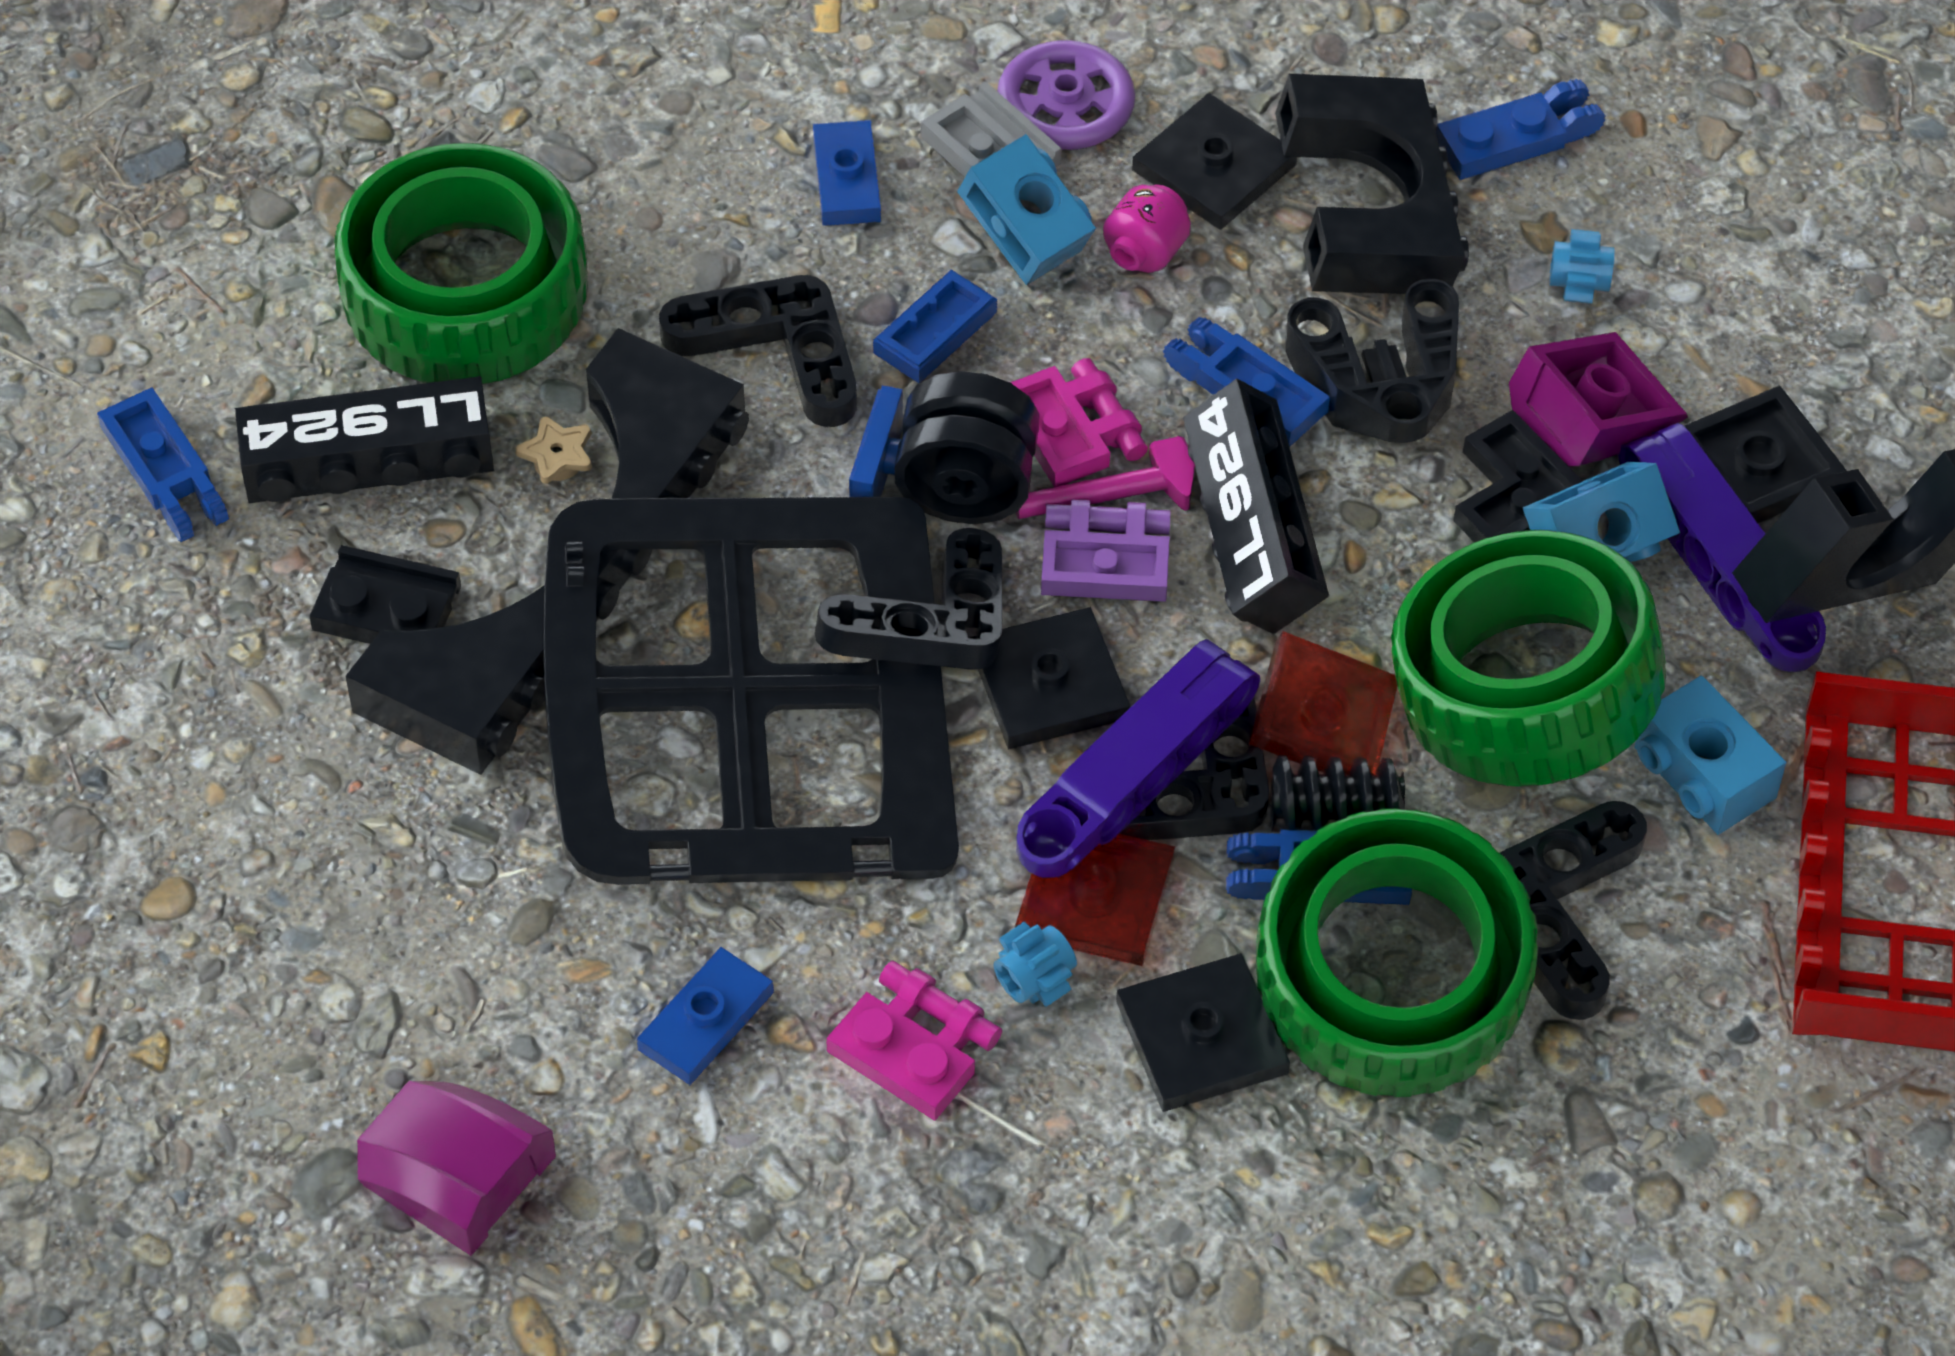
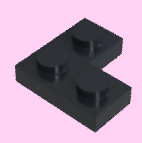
(1521, 474)

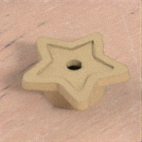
(559, 465)

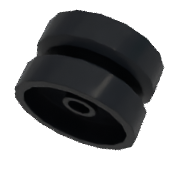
(967, 447)

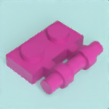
(1067, 440)
(902, 1054)

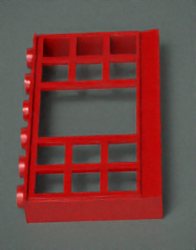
(1817, 1000)

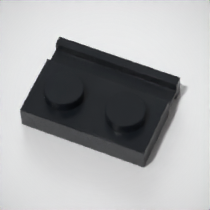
(382, 593)

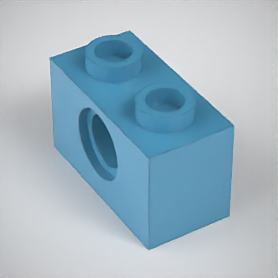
(1027, 239)
(1630, 498)
(1742, 765)

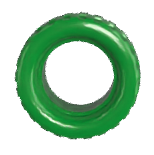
(473, 329)
(1541, 724)
(1379, 1045)

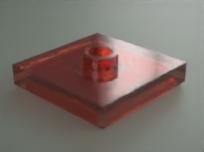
(1323, 705)
(1106, 900)

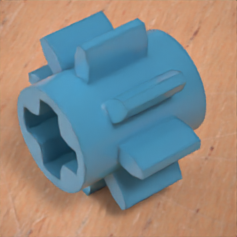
(1582, 266)
(1035, 964)

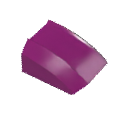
(1589, 397)
(452, 1158)

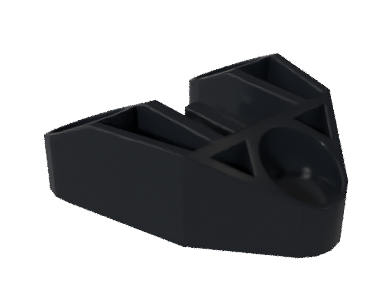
(1377, 406)

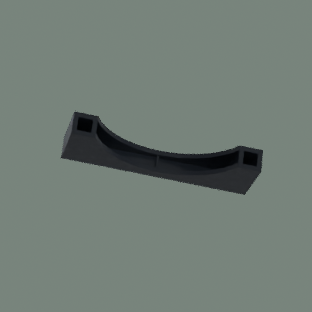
(476, 680)

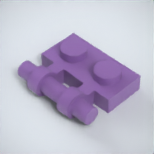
(1106, 563)

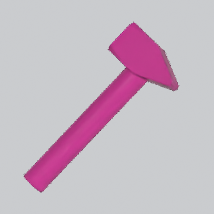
(1170, 471)

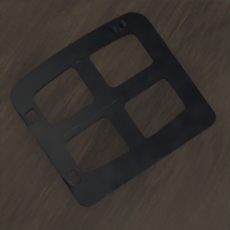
(742, 689)

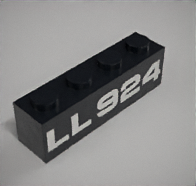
(364, 440)
(1255, 507)

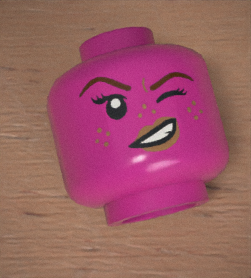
(1147, 228)

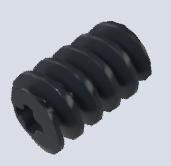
(1333, 793)

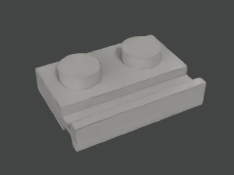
(979, 127)

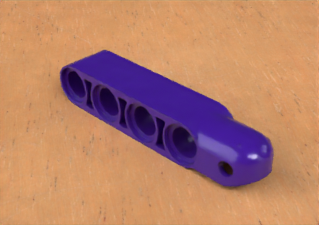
(1714, 541)
(1135, 759)

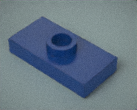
(846, 173)
(935, 326)
(879, 445)
(705, 1015)

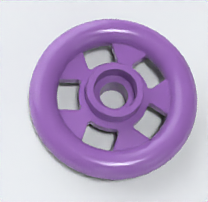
(1089, 61)

